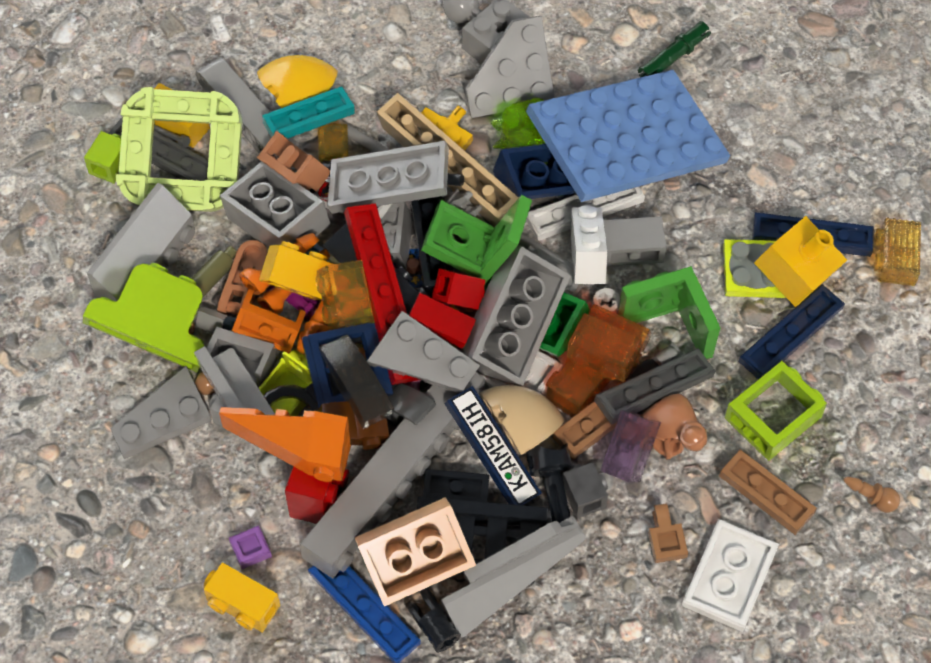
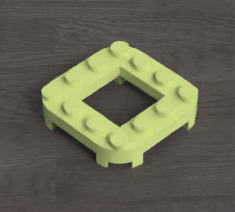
(179, 106)

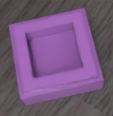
(250, 547)

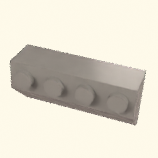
(149, 236)
(515, 316)

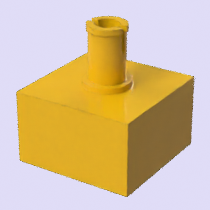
(800, 260)

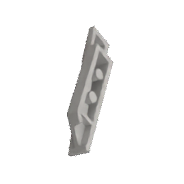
(509, 572)

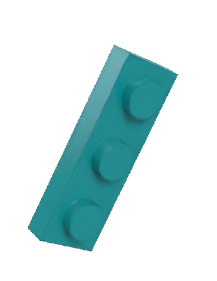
(309, 113)

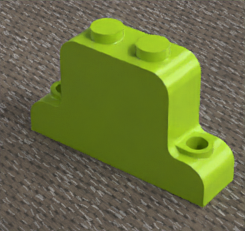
(152, 314)

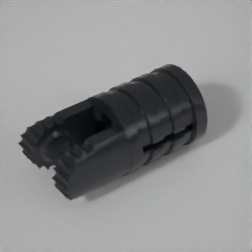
(434, 623)

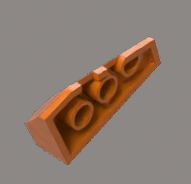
(311, 442)

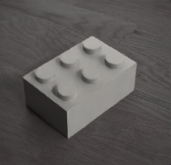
(273, 207)

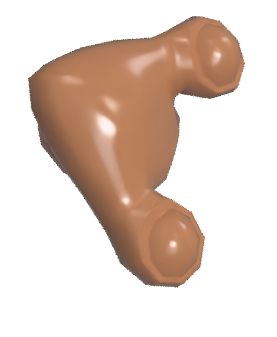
(678, 426)

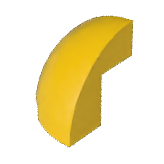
(297, 78)

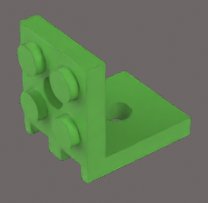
(483, 245)
(673, 293)

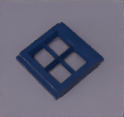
(317, 365)

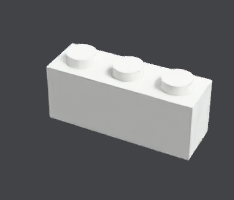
(588, 245)

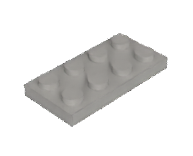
(389, 176)

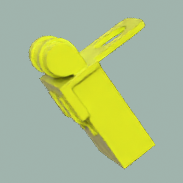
(290, 371)

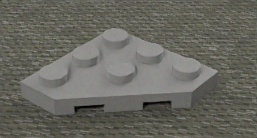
(512, 70)

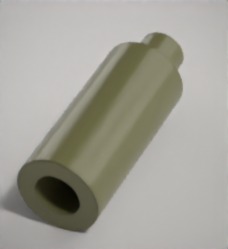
(214, 269)

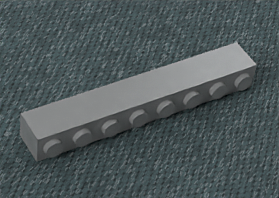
(381, 483)

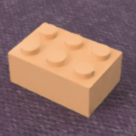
(415, 551)

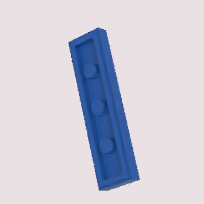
(369, 612)

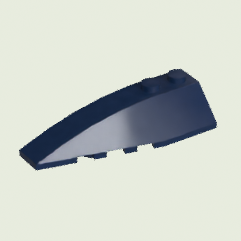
(527, 175)

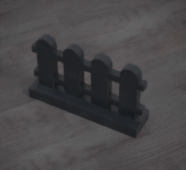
(497, 517)

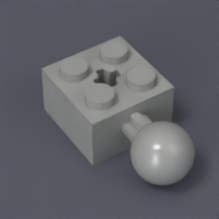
(484, 26)

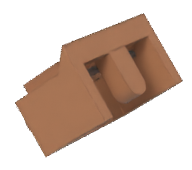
(293, 163)

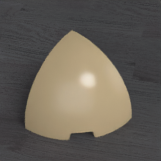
(523, 415)

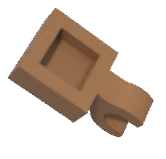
(666, 539)

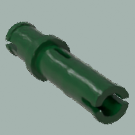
(683, 44)

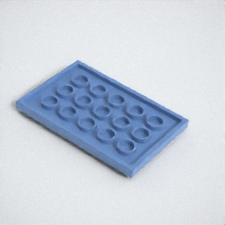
(627, 134)

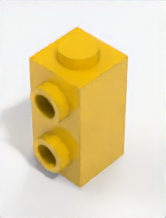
(240, 597)

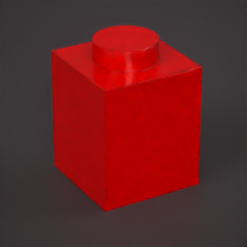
(459, 289)

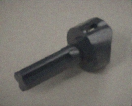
(550, 465)

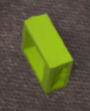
(755, 430)

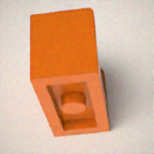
(267, 325)

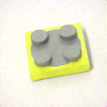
(741, 273)

